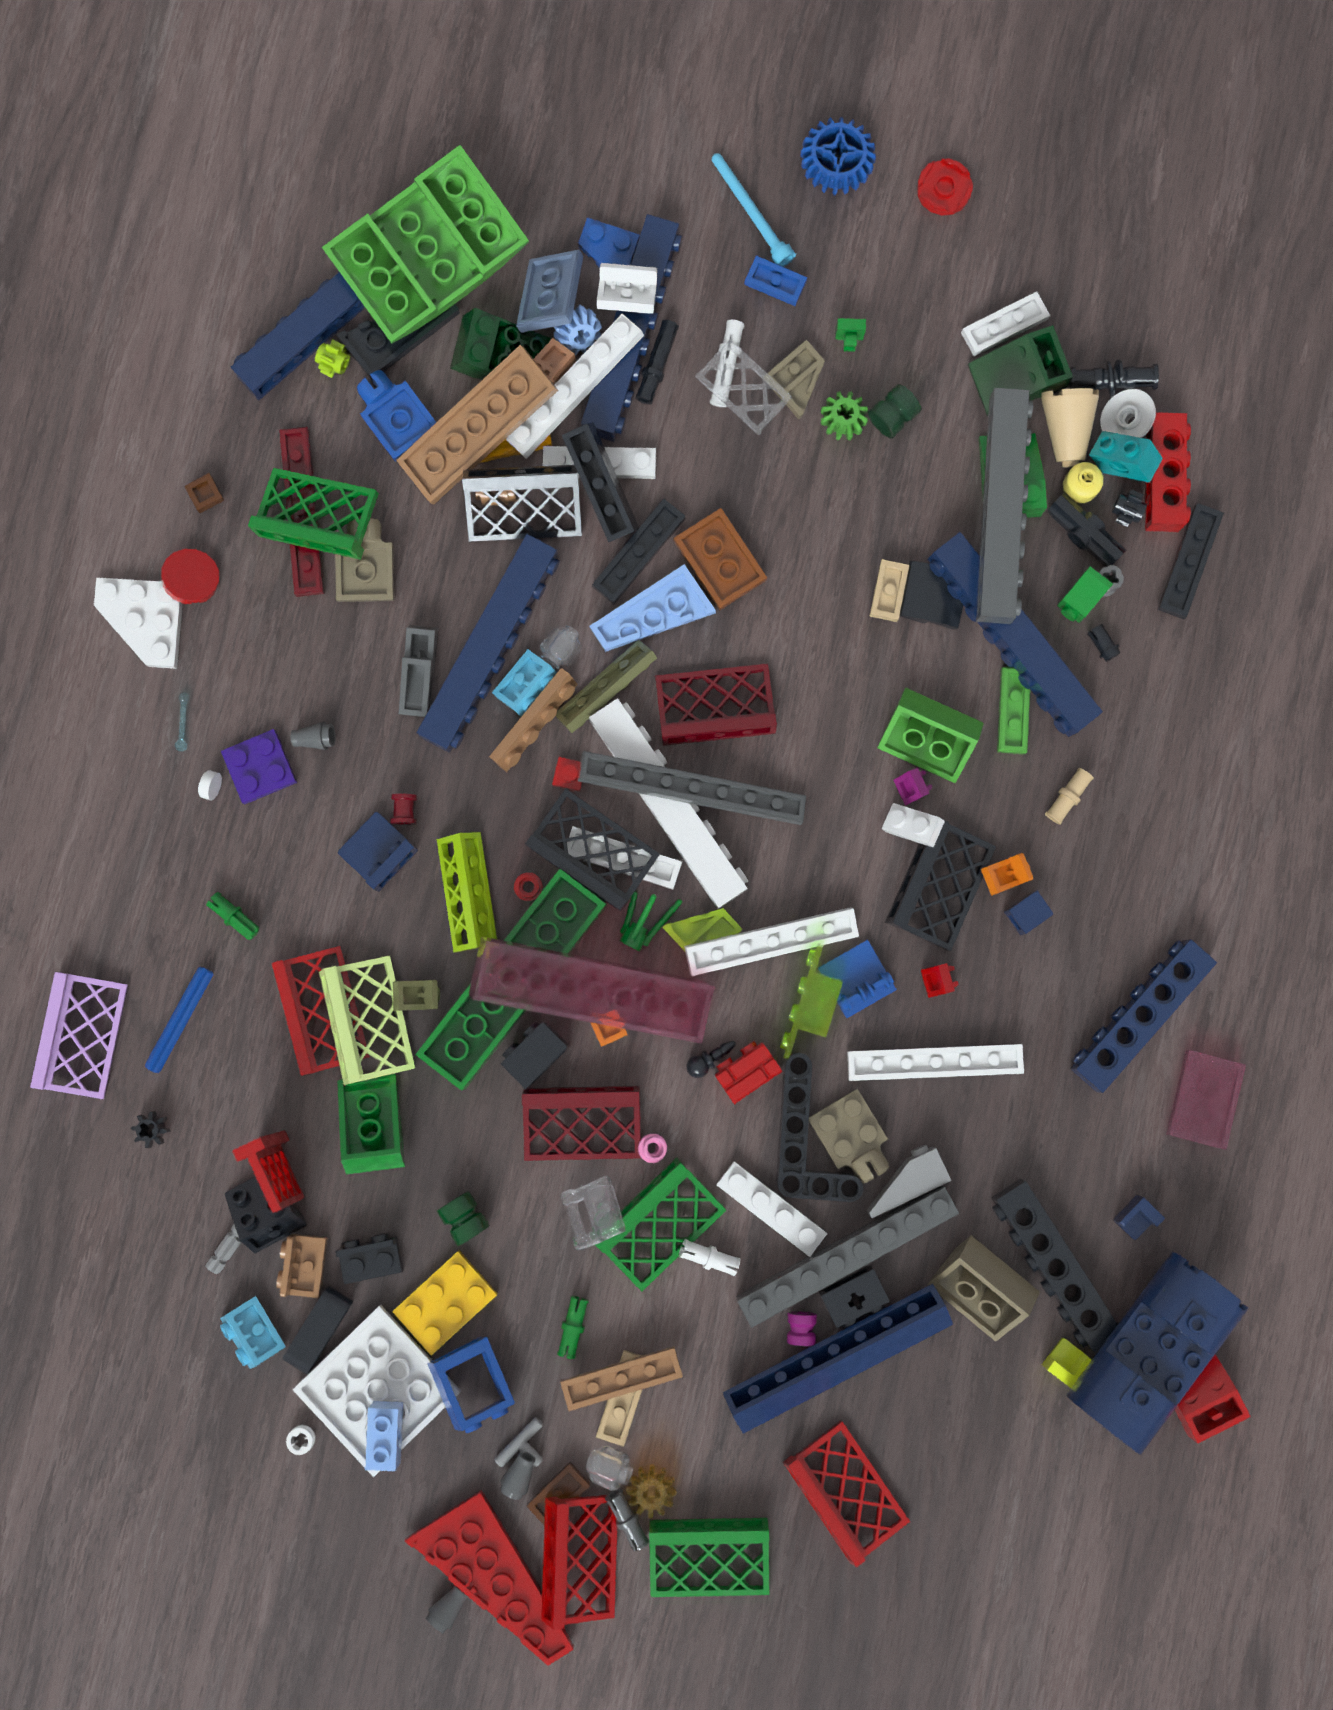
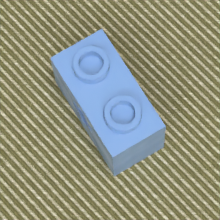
(384, 1436)

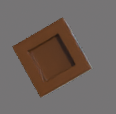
(204, 493)

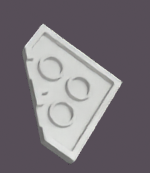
(142, 617)

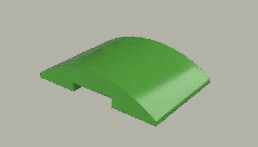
(427, 246)

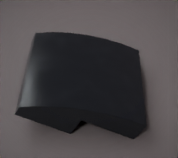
(928, 598)

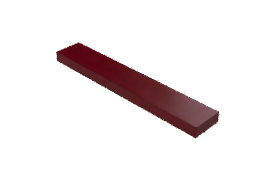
(305, 561)

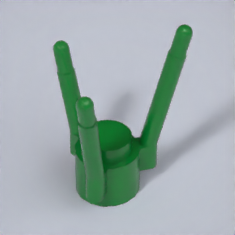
(634, 934)

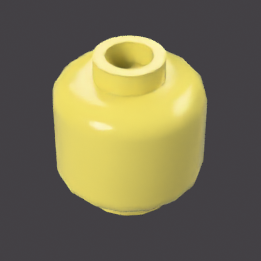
(1083, 482)

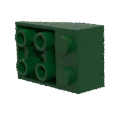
(487, 341)
(1027, 363)

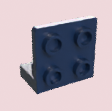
(377, 851)

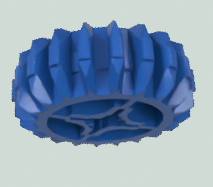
(860, 155)

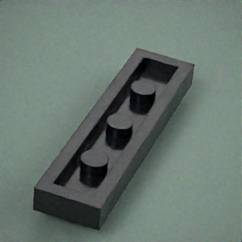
(638, 551)
(1190, 561)

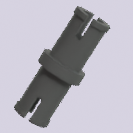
(627, 1519)

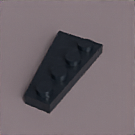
(375, 351)

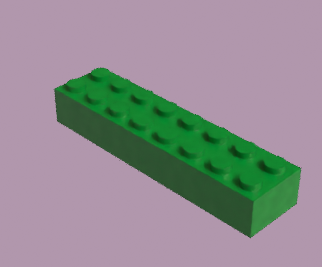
(477, 1028)

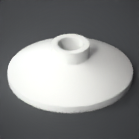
(1125, 406)

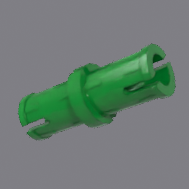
(572, 1327)

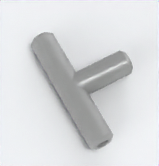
(520, 1443)

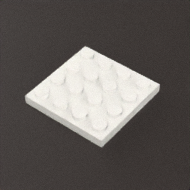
(372, 1365)

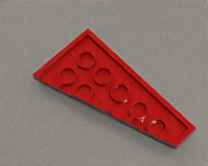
(486, 1566)

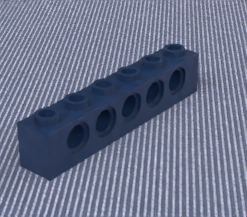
(1196, 967)

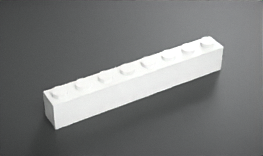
(677, 818)

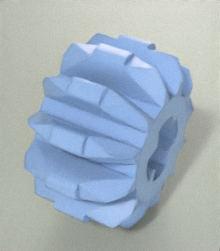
(580, 332)

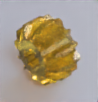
(640, 1488)

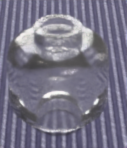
(560, 646)
(609, 1468)

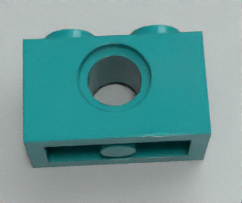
(1126, 456)

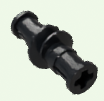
(1115, 377)

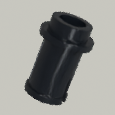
(1104, 643)

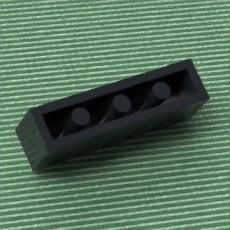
(600, 481)

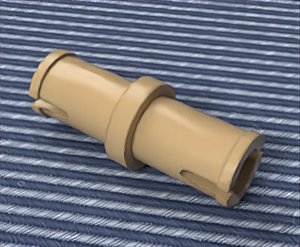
(1069, 796)

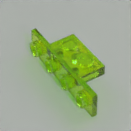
(816, 1004)

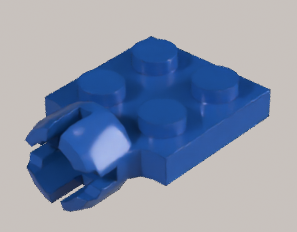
(393, 413)

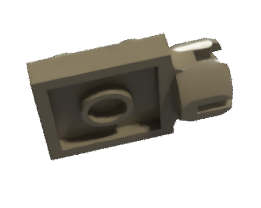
(372, 575)
(852, 1136)

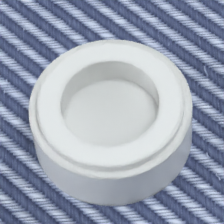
(210, 785)

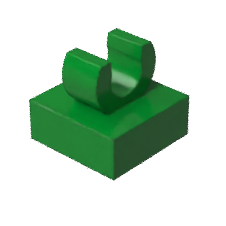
(850, 331)

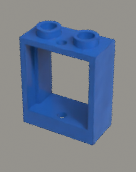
(457, 1356)

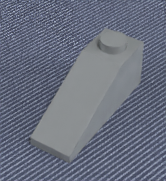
(913, 1178)

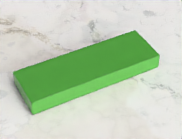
(1013, 713)

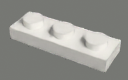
(1005, 324)

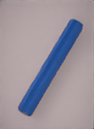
(179, 1019)

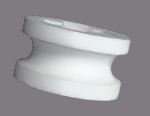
(291, 1444)

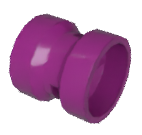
(801, 1328)

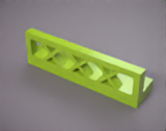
(471, 889)

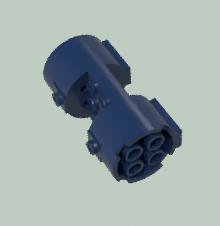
(1157, 1352)

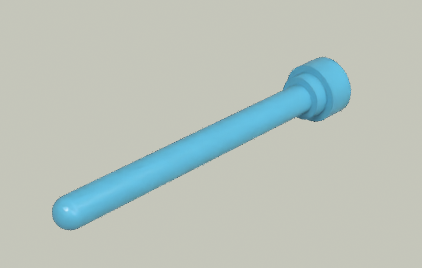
(781, 253)

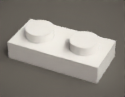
(913, 825)

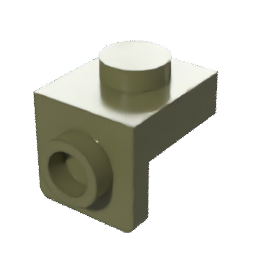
(415, 995)

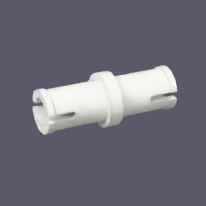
(709, 1257)

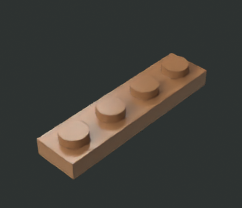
(533, 720)
(621, 1378)

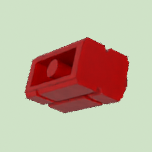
(747, 1072)

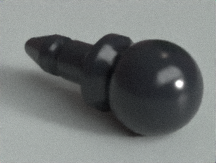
(699, 1065)

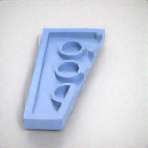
(658, 608)

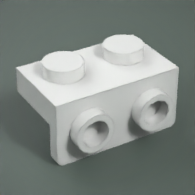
(627, 288)

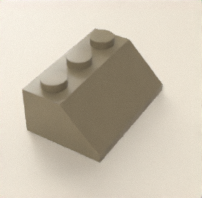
(984, 1289)

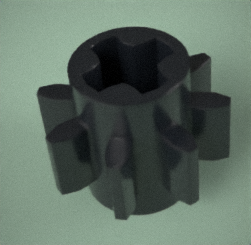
(1129, 508)
(142, 1128)

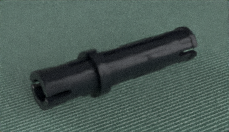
(653, 372)

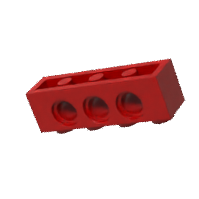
(1158, 514)

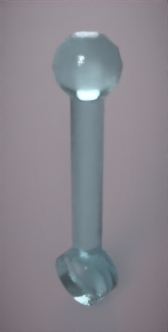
(181, 745)

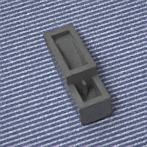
(418, 670)

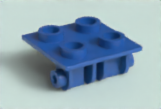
(862, 978)

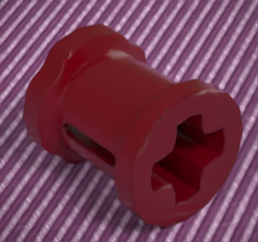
(403, 809)

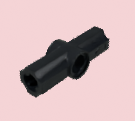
(1086, 530)

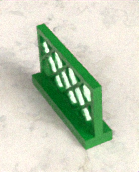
(309, 536)
(647, 1201)
(713, 1532)

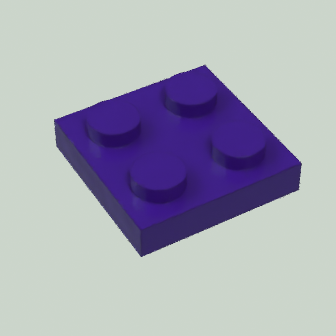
(259, 766)

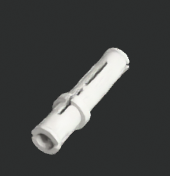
(733, 332)

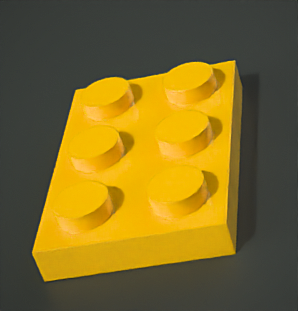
(445, 1302)

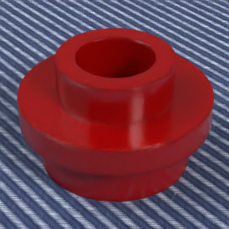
(521, 880)

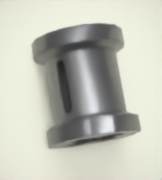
(1115, 578)

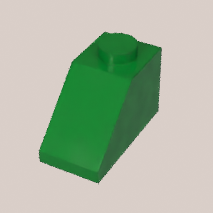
(1084, 595)

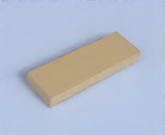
(619, 1413)

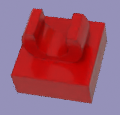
(938, 980)

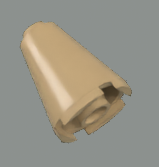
(1070, 422)

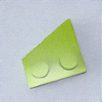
(702, 928)

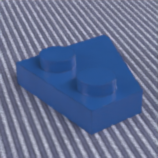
(608, 243)

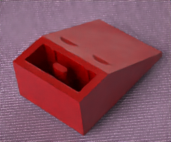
(1211, 1404)

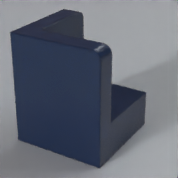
(1028, 913)
(1137, 1217)

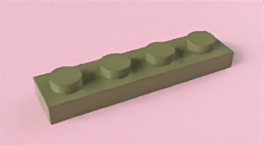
(605, 686)

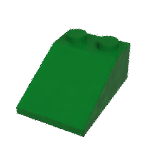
(1035, 479)
(370, 1125)

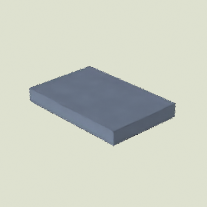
(550, 291)

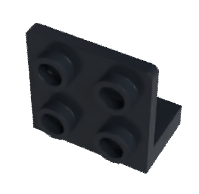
(254, 1219)

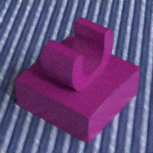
(912, 786)

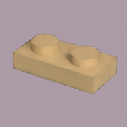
(889, 590)

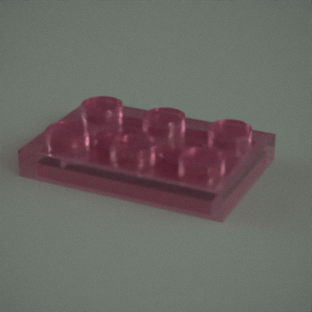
(1206, 1099)

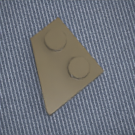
(798, 376)

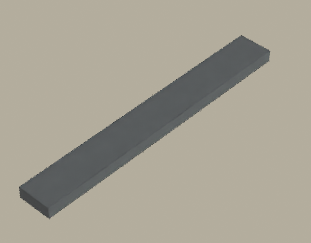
(691, 788)

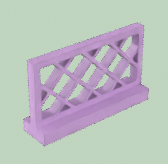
(53, 1031)

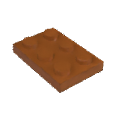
(720, 559)

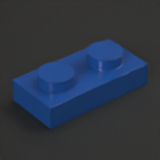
(775, 281)

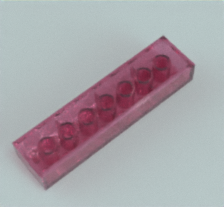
(590, 990)

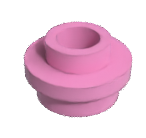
(660, 1151)

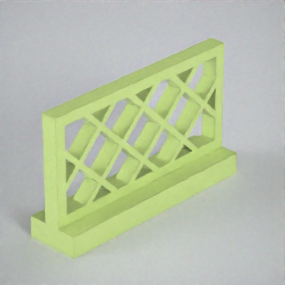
(342, 1025)

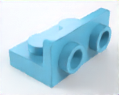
(524, 682)
(251, 1333)

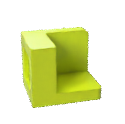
(1066, 1362)

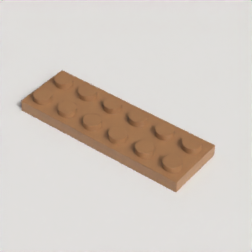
(477, 424)

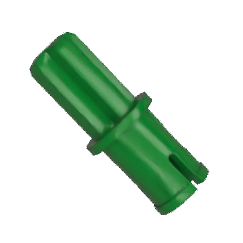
(233, 916)

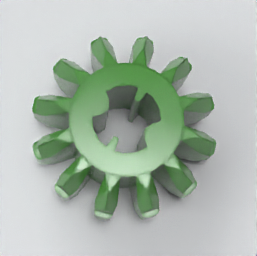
(849, 408)

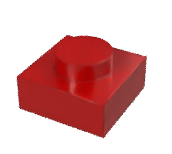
(567, 774)

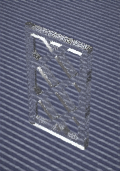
(746, 363)

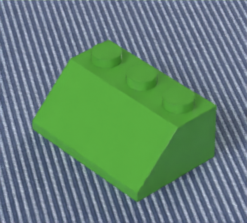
(930, 735)

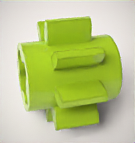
(332, 358)

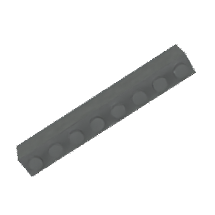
(1003, 506)
(846, 1255)

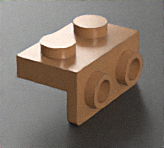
(302, 1265)

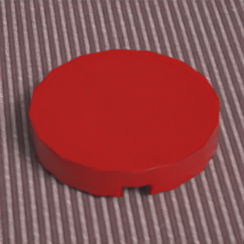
(944, 187)
(190, 576)

